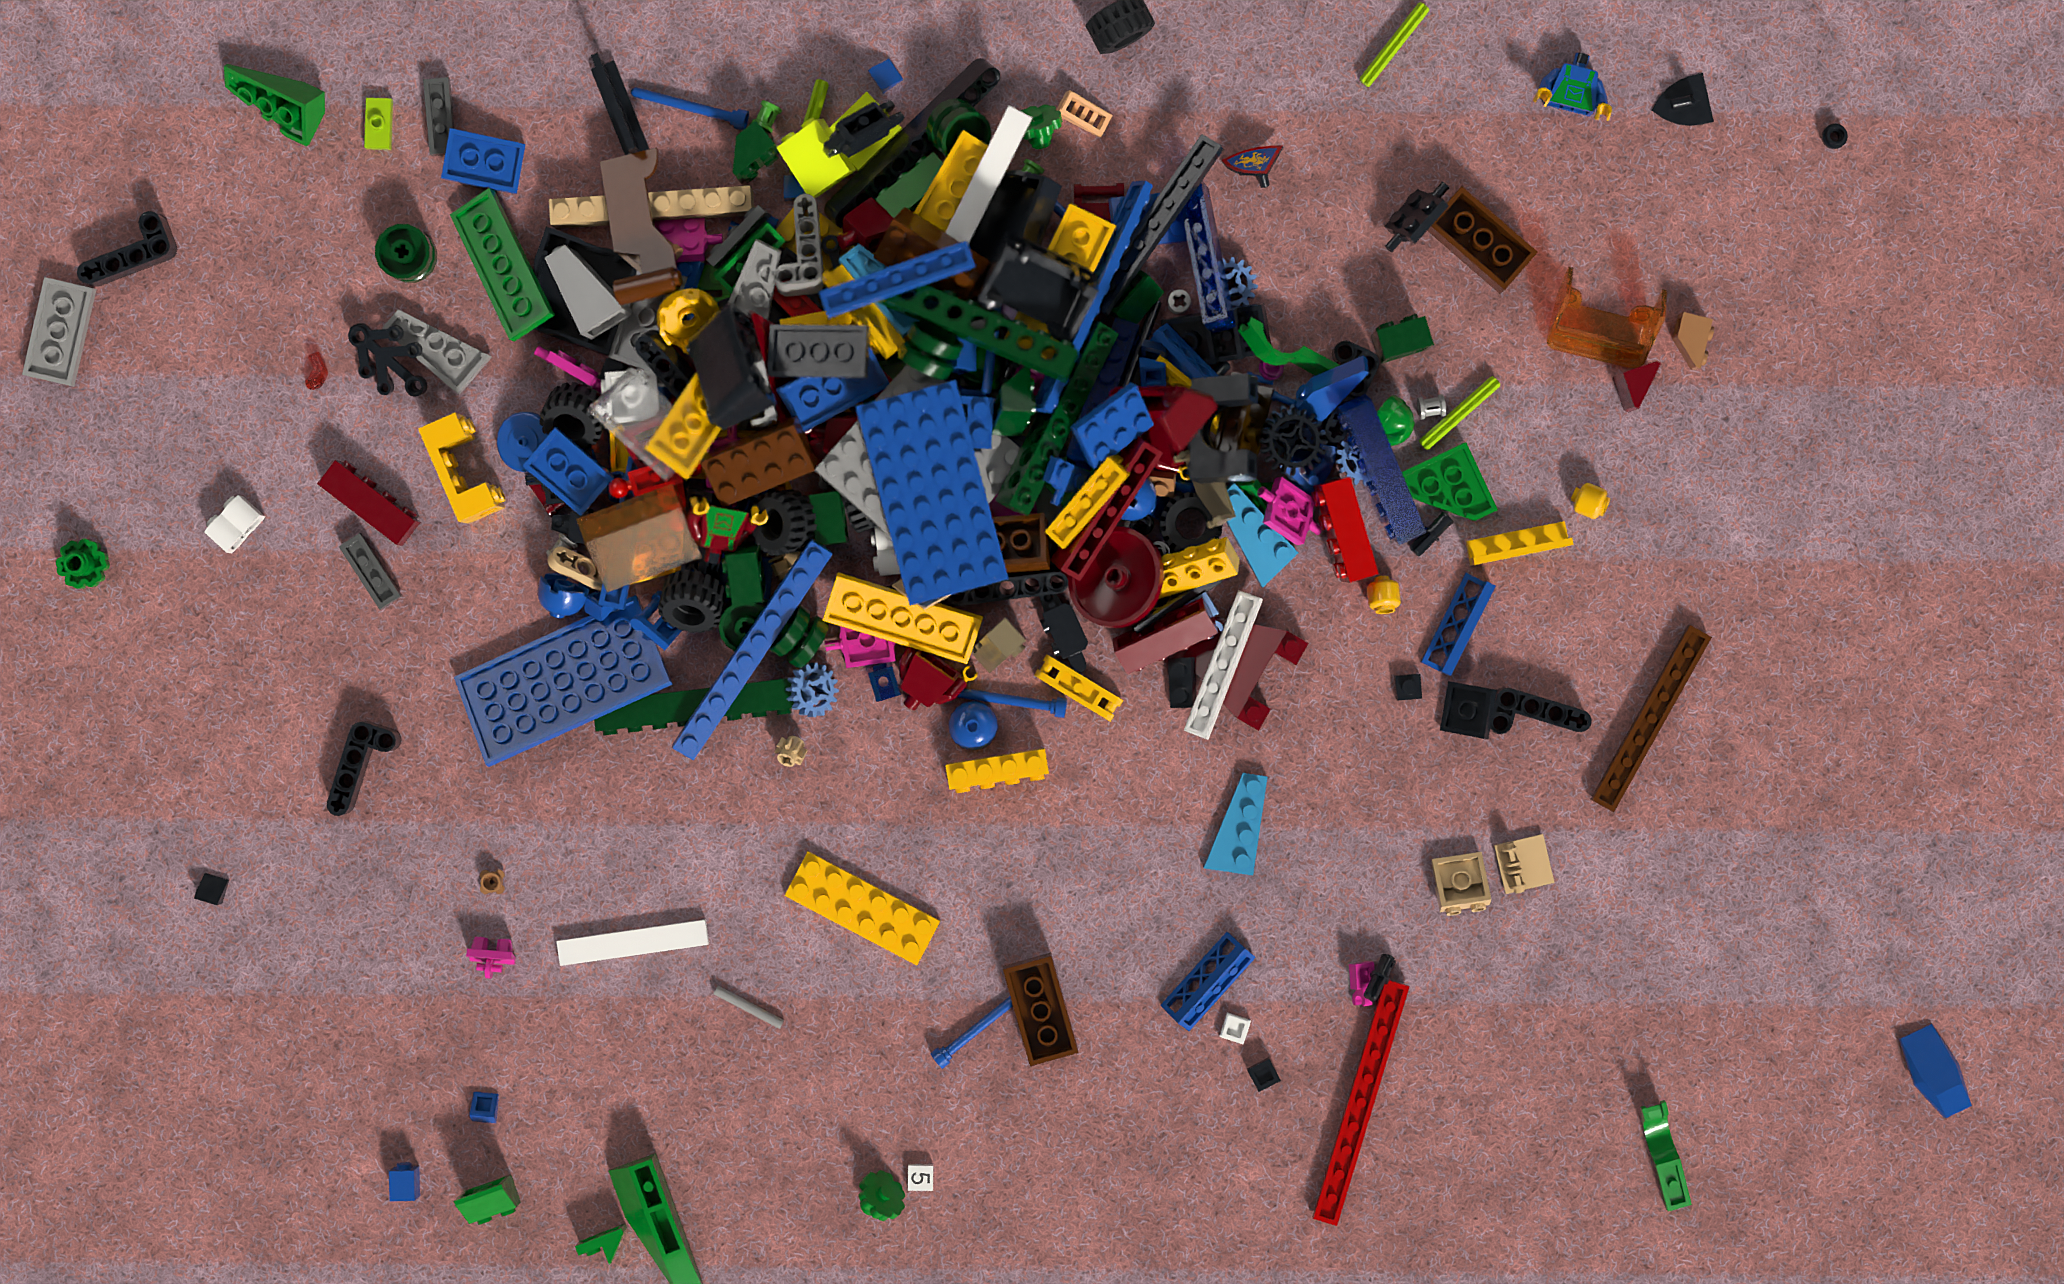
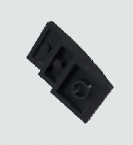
(1221, 345)

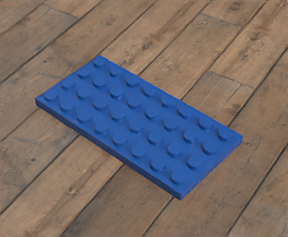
(932, 492)
(560, 682)

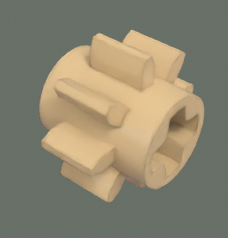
(790, 751)

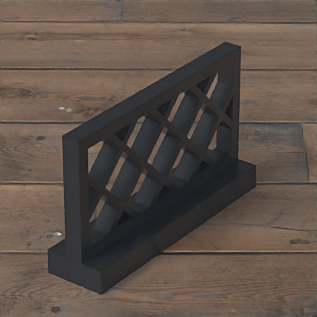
(618, 105)

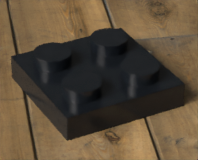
(1468, 710)

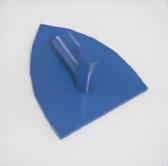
(1318, 474)

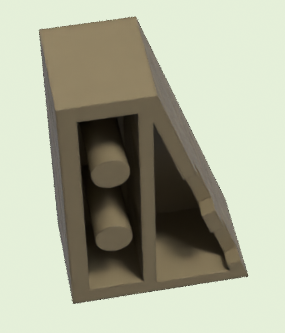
(998, 645)

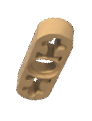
(571, 570)

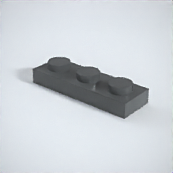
(438, 113)
(738, 235)
(370, 571)

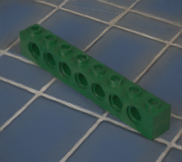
(1056, 368)
(1052, 429)

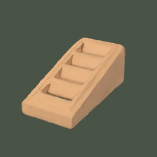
(1070, 116)

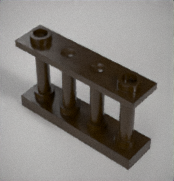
(1241, 425)

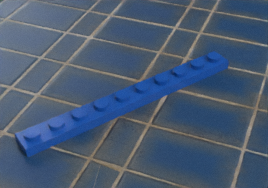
(1125, 221)
(752, 649)

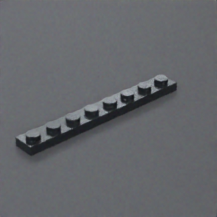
(1161, 216)

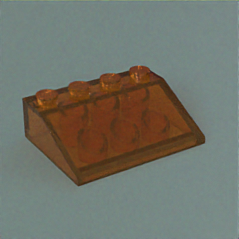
(639, 537)

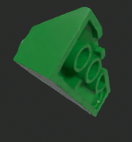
(287, 101)

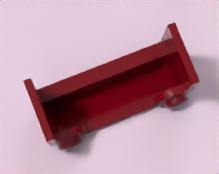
(1178, 409)

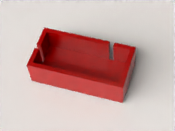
(1344, 529)

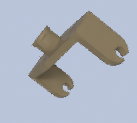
(1213, 497)

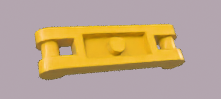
(1078, 687)

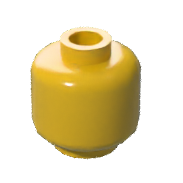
(1590, 500)
(1383, 595)

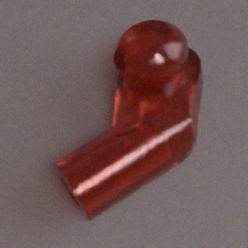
(319, 372)

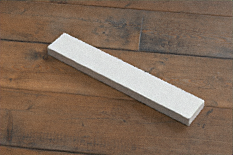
(988, 175)
(1223, 664)
(632, 942)

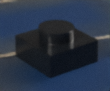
(1408, 687)
(1263, 1074)

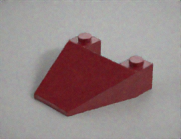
(1255, 657)

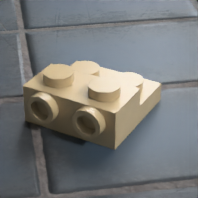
(1461, 883)

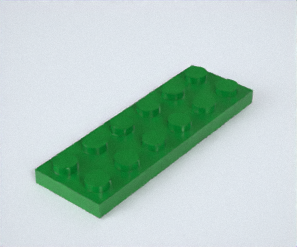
(501, 264)

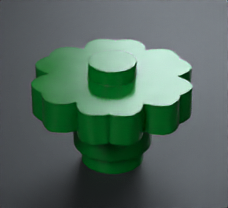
(1042, 125)
(82, 563)
(881, 1196)

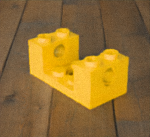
(466, 503)

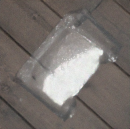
(633, 414)

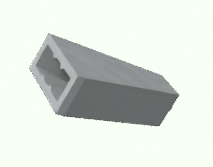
(585, 293)

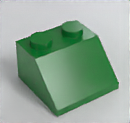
(488, 1199)

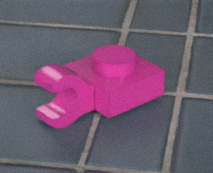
(1359, 980)

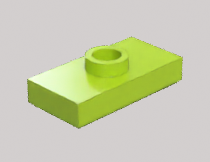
(378, 123)

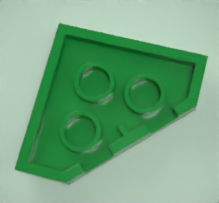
(1451, 484)

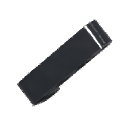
(127, 254)
(1355, 352)
(678, 366)
(1540, 713)
(357, 770)

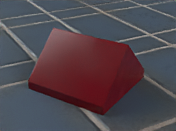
(1634, 385)

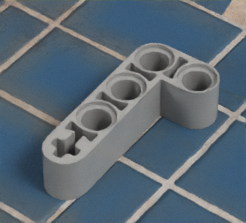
(806, 244)

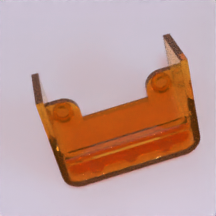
(1601, 333)

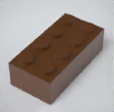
(913, 237)
(1482, 240)
(759, 461)
(1023, 542)
(1040, 1009)

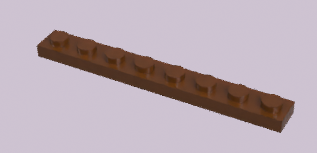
(1651, 718)

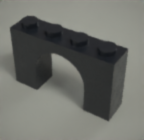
(1206, 462)

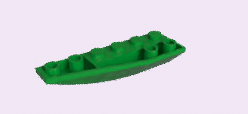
(654, 1218)

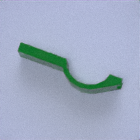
(1302, 357)
(1665, 1156)

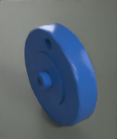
(519, 439)

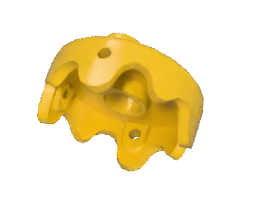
(678, 304)

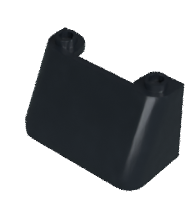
(1039, 285)
(728, 368)

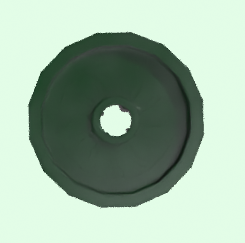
(949, 121)
(391, 249)
(930, 350)
(732, 621)
(800, 637)

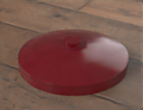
(1120, 581)

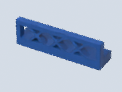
(1181, 354)
(1466, 629)
(1210, 990)

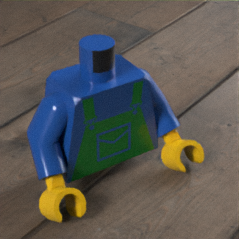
(1575, 89)

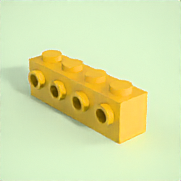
(1198, 566)
(997, 768)

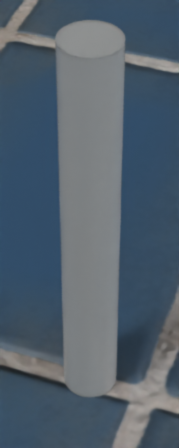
(748, 1007)

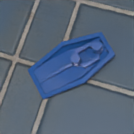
(1935, 1071)

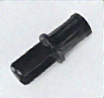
(1432, 533)
(1379, 977)

